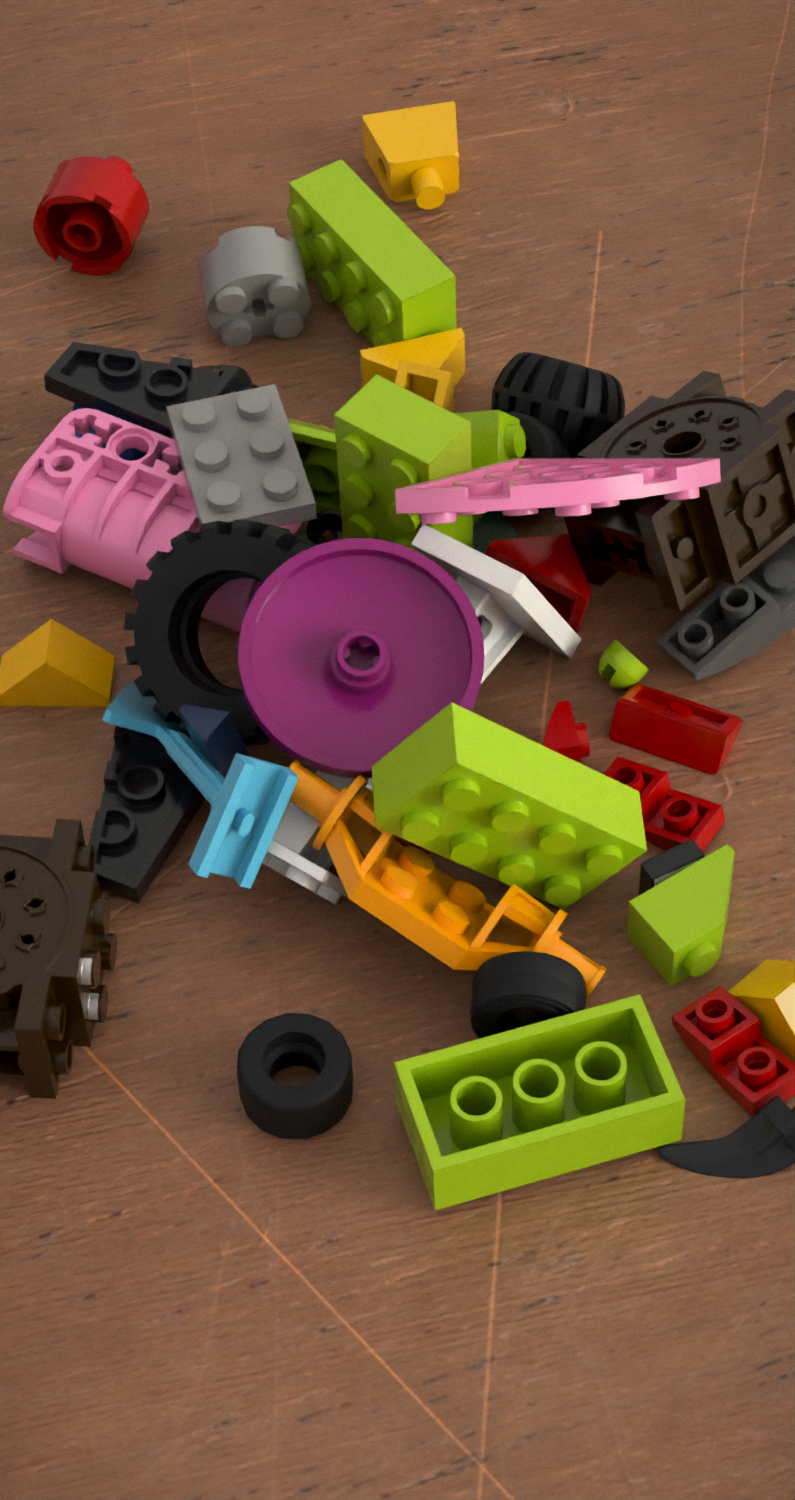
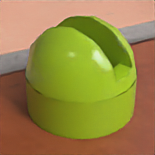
(621, 665)

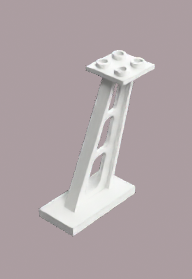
(508, 609)

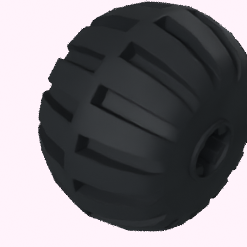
(562, 396)

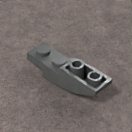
(736, 618)

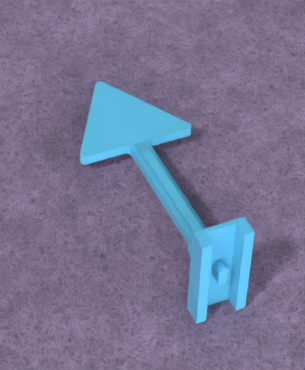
(243, 805)

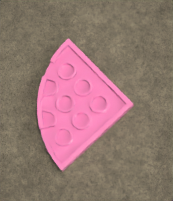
(567, 484)

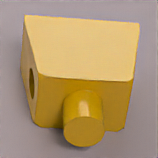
(414, 152)

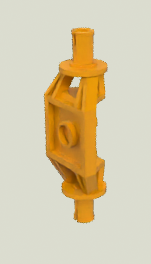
(416, 897)

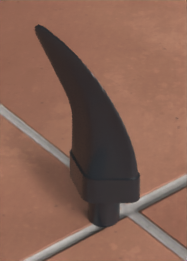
(753, 1150)

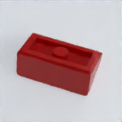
(674, 728)

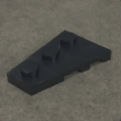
(132, 387)
(140, 813)

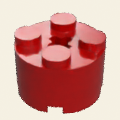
(91, 214)

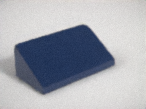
(214, 735)

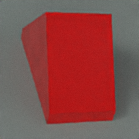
(551, 568)

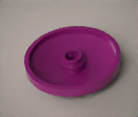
(356, 652)

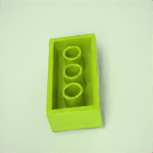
(369, 258)
(392, 442)
(507, 807)
(538, 1101)

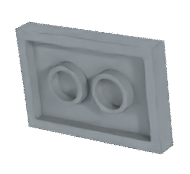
(241, 459)

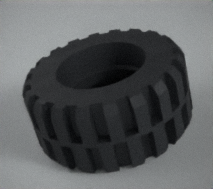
(172, 609)

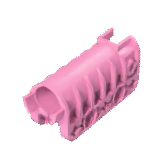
(111, 510)

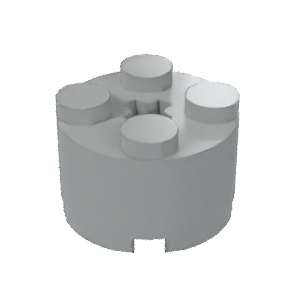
(254, 285)

